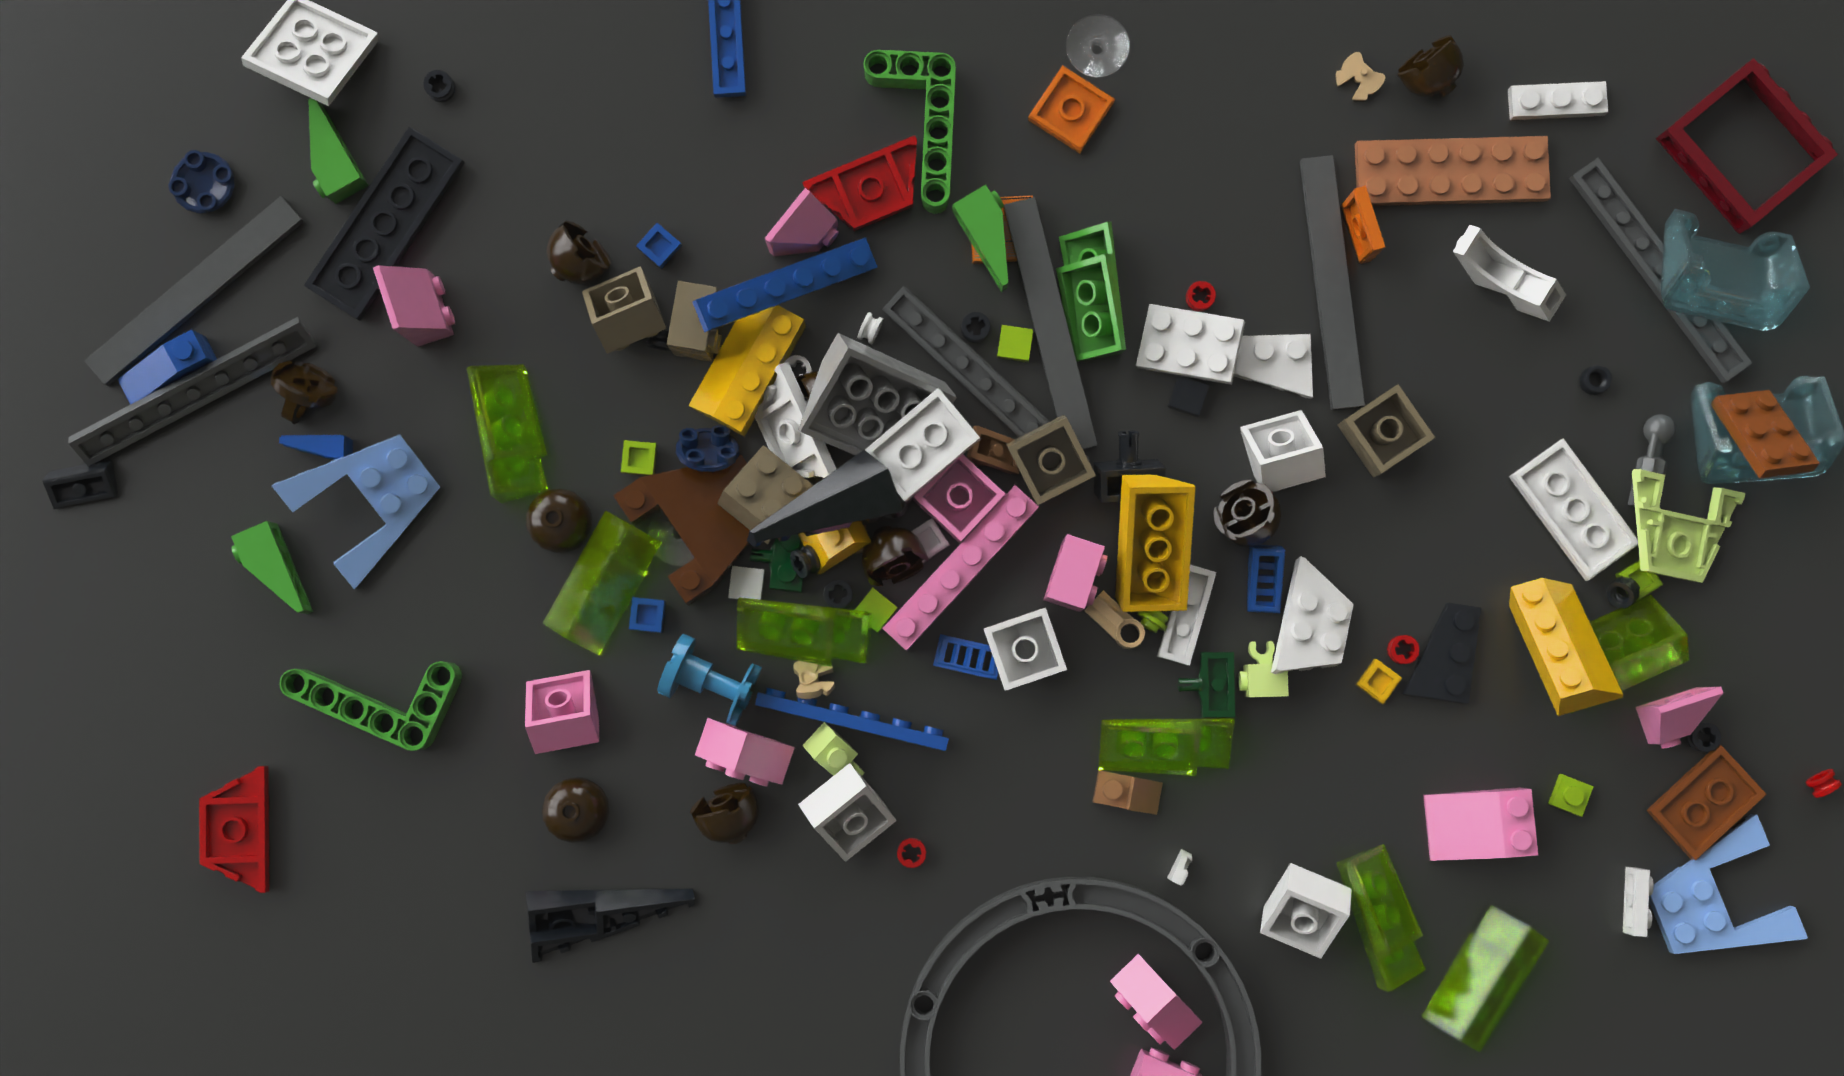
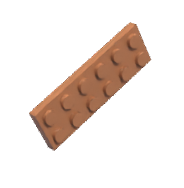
(1454, 170)

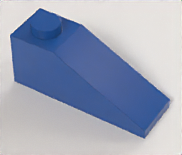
(167, 365)

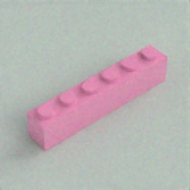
(960, 568)

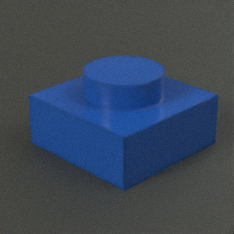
(659, 245)
(647, 614)

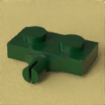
(782, 573)
(1214, 684)

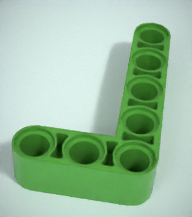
(934, 117)
(375, 710)

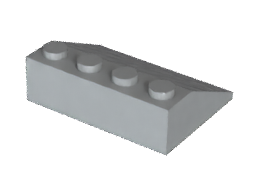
(863, 395)

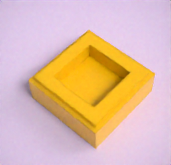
(1378, 681)

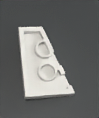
(1277, 362)

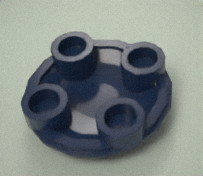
(202, 182)
(707, 448)

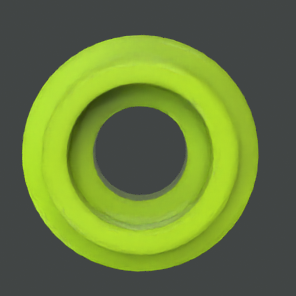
(1153, 620)

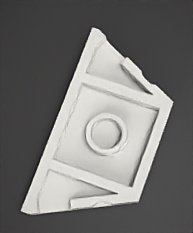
(780, 422)
(1312, 622)

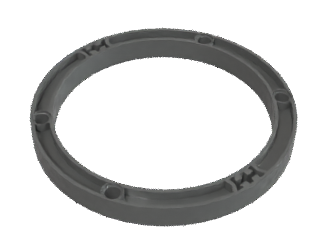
(1086, 893)

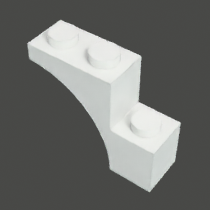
(1496, 270)

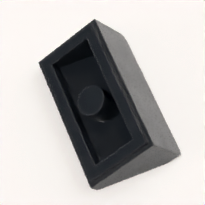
(81, 484)

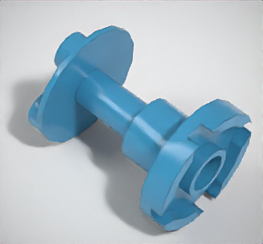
(697, 674)

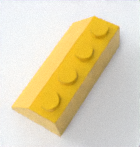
(747, 366)
(1154, 543)
(1563, 645)

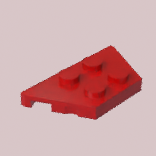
(869, 186)
(237, 829)

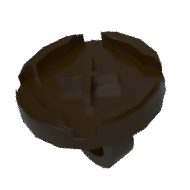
(302, 388)

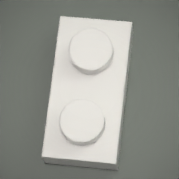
(1638, 888)

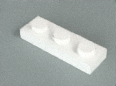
(1557, 100)
(1184, 626)

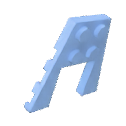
(391, 482)
(1694, 912)

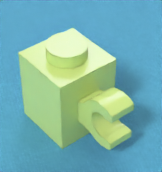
(1257, 678)
(831, 750)

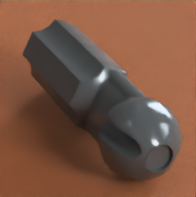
(1658, 431)

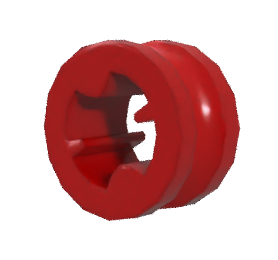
(1200, 286)
(1400, 659)
(1823, 783)
(914, 843)

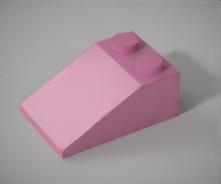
(415, 303)
(1481, 824)

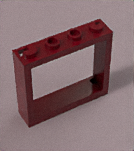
(1707, 175)

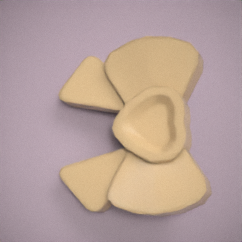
(1362, 73)
(809, 682)

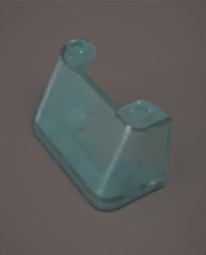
(1727, 280)
(1807, 405)

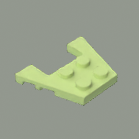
(1677, 542)

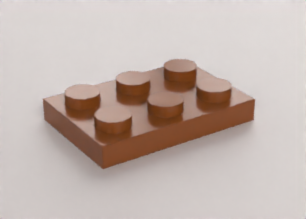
(1764, 434)
(1706, 802)

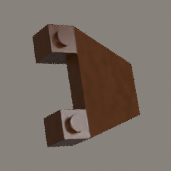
(691, 506)

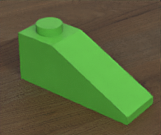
(331, 160)
(983, 224)
(268, 559)

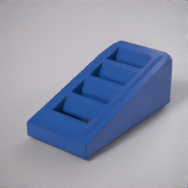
(321, 445)
(1277, 578)
(992, 672)

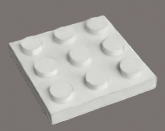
(310, 49)

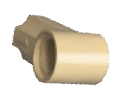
(1112, 619)

